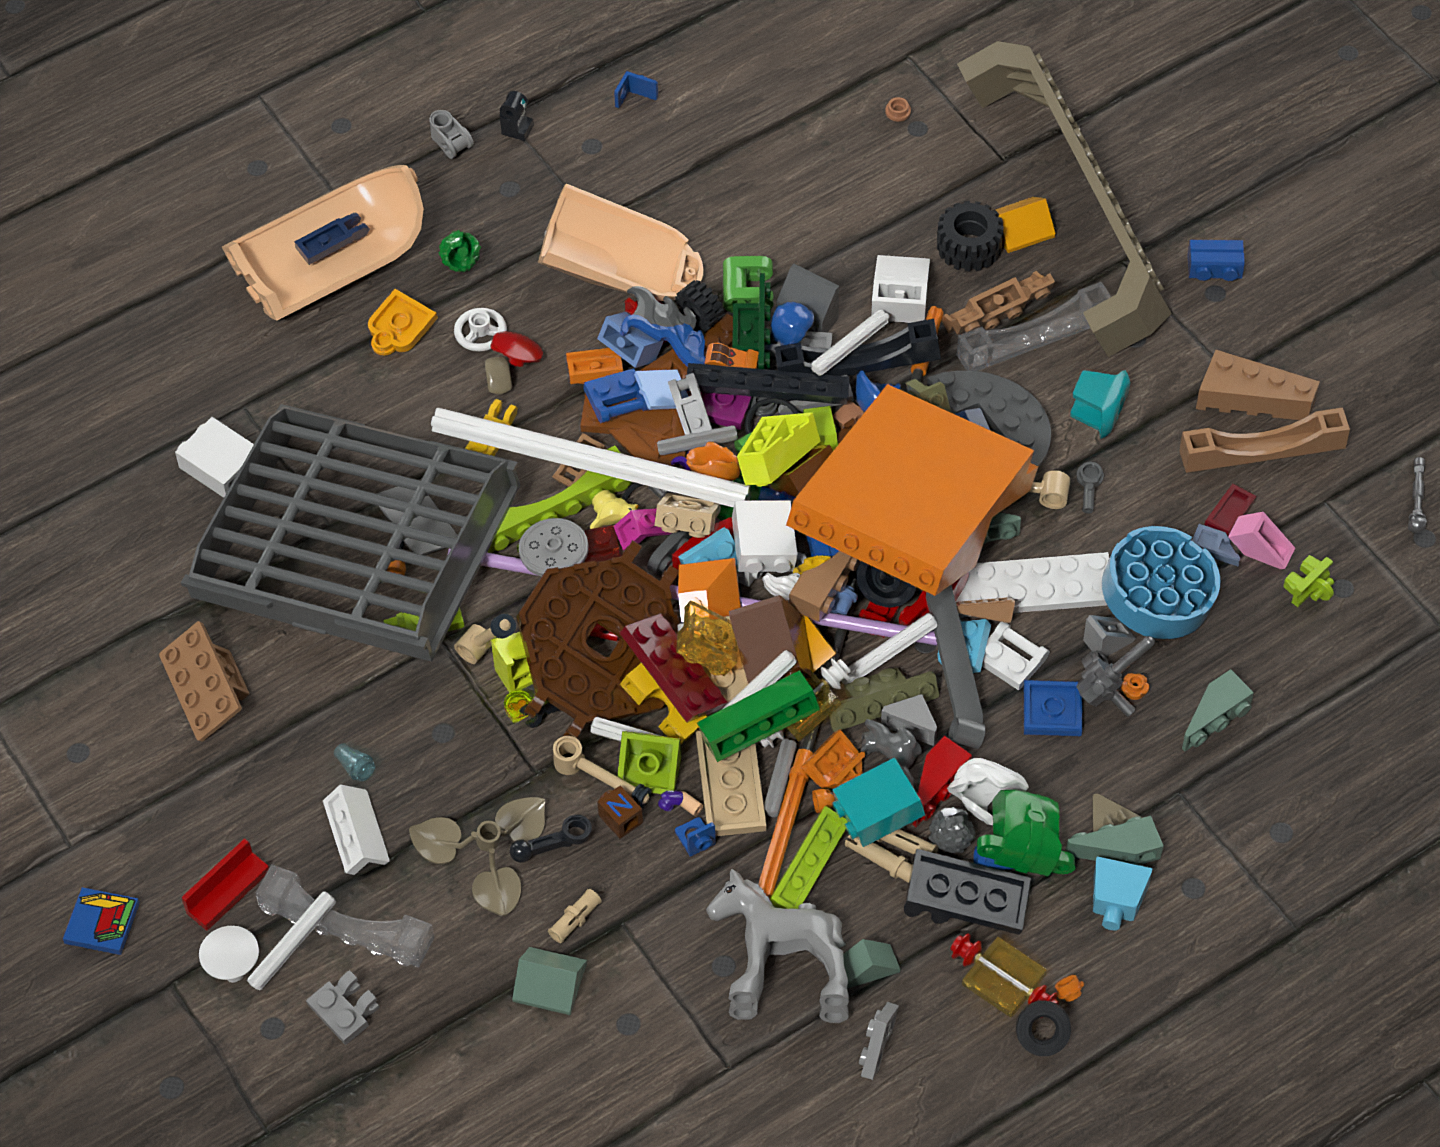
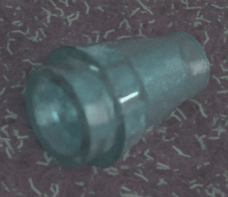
(357, 764)

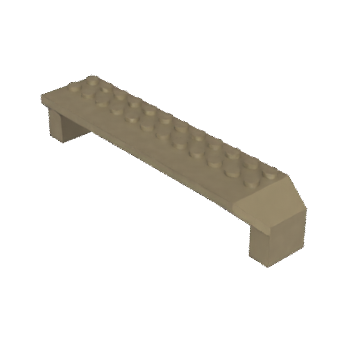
(1138, 303)

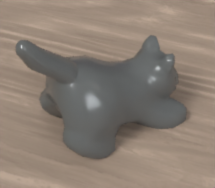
(898, 745)

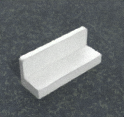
(355, 828)

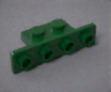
(749, 324)

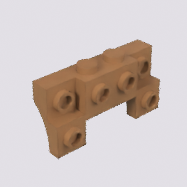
(998, 303)

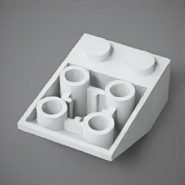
(901, 288)

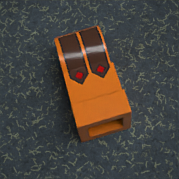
(724, 356)

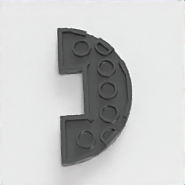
(1005, 406)

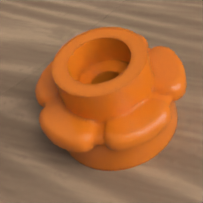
(1134, 692)
(1069, 988)

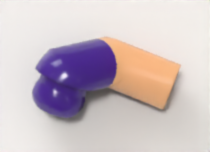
(682, 799)

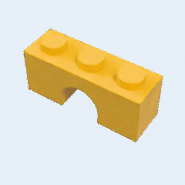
(641, 686)

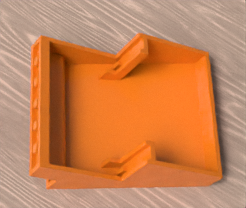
(913, 490)

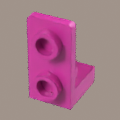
(637, 526)

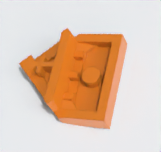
(834, 762)

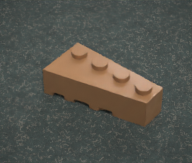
(1255, 388)

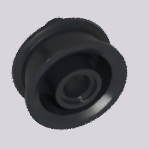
(882, 589)

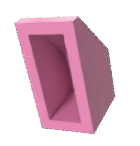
(1261, 540)

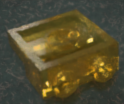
(707, 639)

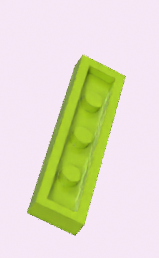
(809, 860)

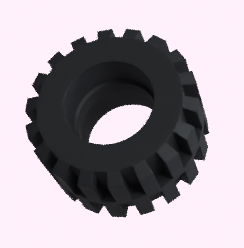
(972, 220)

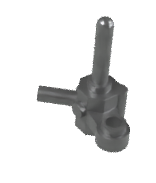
(1103, 679)

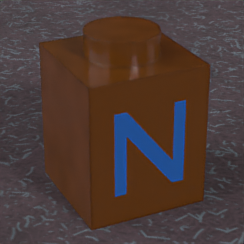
(619, 811)

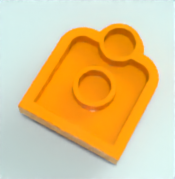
(399, 324)

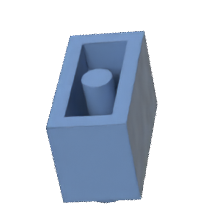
(634, 347)

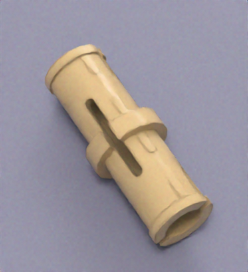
(574, 916)

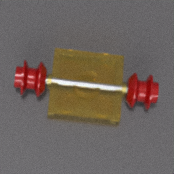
(1001, 974)

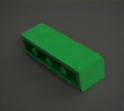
(758, 716)

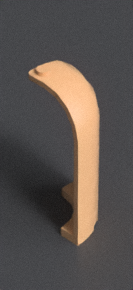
(282, 278)

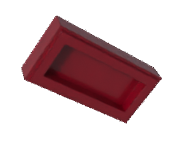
(1233, 504)

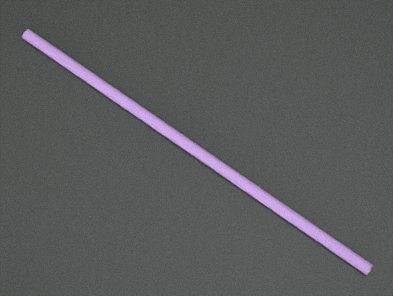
(831, 620)

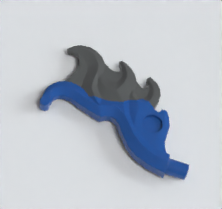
(666, 324)

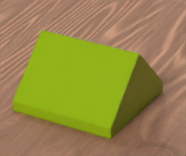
(649, 761)

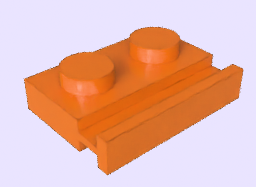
(592, 364)

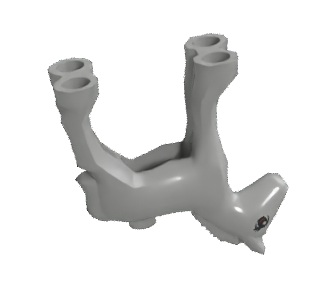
(781, 933)

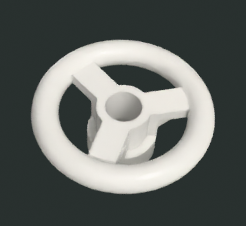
(479, 326)

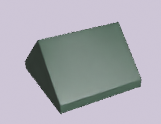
(548, 980)

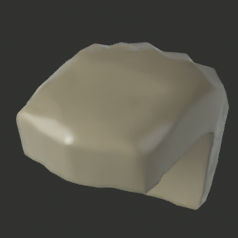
(498, 375)

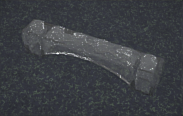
(989, 347)
(401, 939)

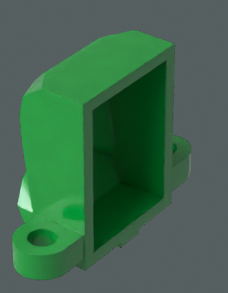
(1026, 834)

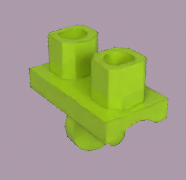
(1315, 584)

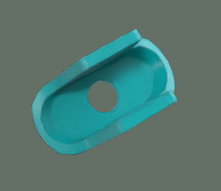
(1100, 399)

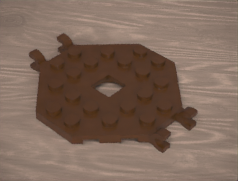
(562, 616)

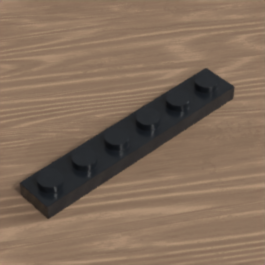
(770, 383)

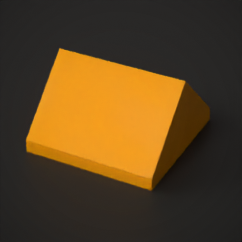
(1026, 223)

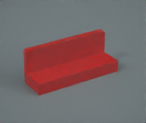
(224, 885)

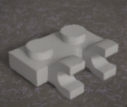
(337, 1013)

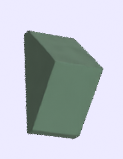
(869, 962)

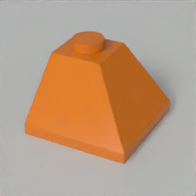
(710, 585)

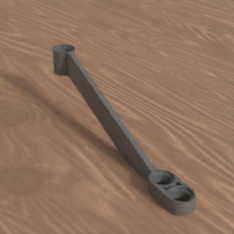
(967, 710)

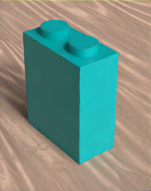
(877, 803)

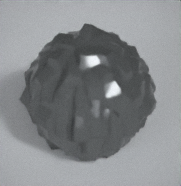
(951, 830)

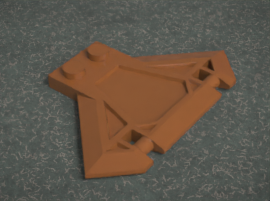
(642, 429)

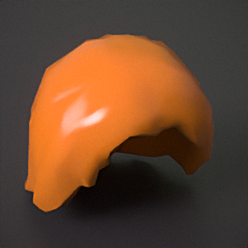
(714, 461)

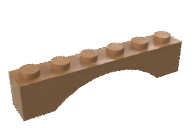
(1216, 449)
(817, 587)

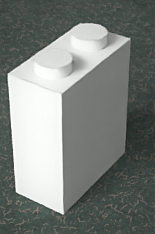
(213, 455)
(762, 536)

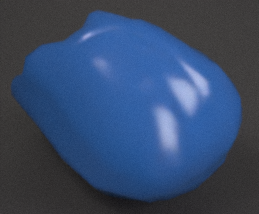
(791, 322)
(868, 391)

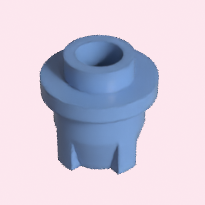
(844, 601)

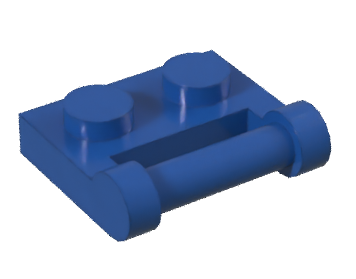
(612, 390)

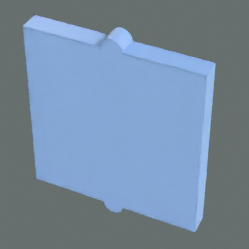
(656, 389)

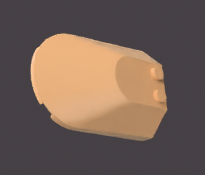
(617, 246)

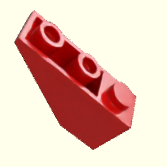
(937, 775)

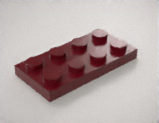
(681, 681)

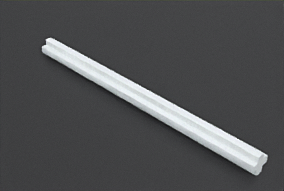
(589, 458)

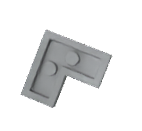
(879, 1032)

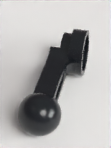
(523, 850)

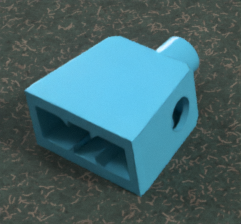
(1118, 890)

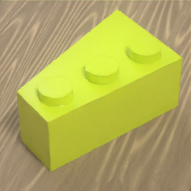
(776, 446)
(511, 662)

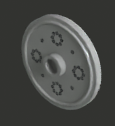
(552, 545)

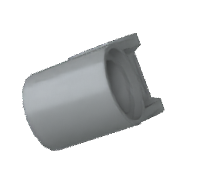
(449, 133)

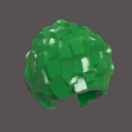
(459, 251)

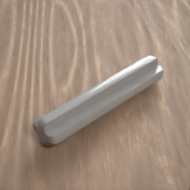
(696, 440)
(780, 778)

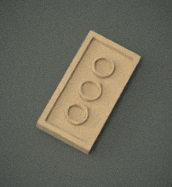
(731, 790)

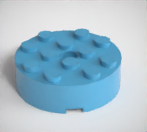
(1160, 582)

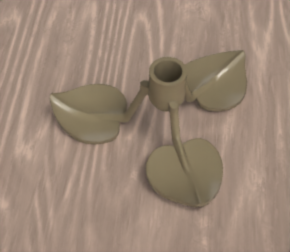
(493, 890)

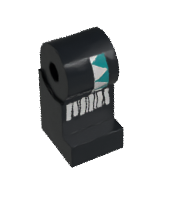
(513, 116)

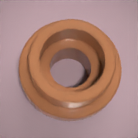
(898, 109)

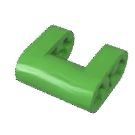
(737, 272)

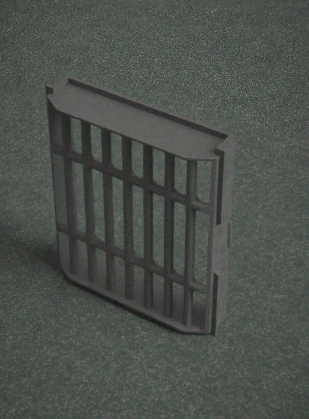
(454, 574)

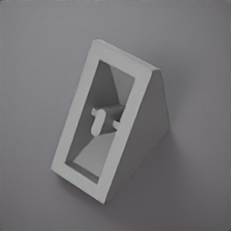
(1106, 634)
(913, 716)

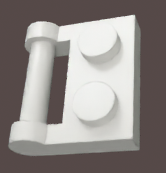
(1006, 662)

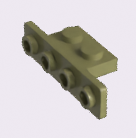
(872, 693)

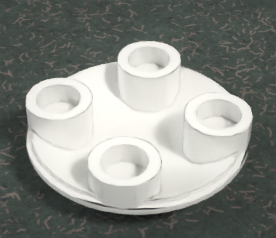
(229, 953)

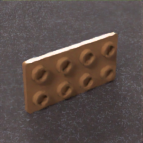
(204, 680)

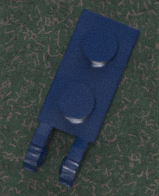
(331, 237)

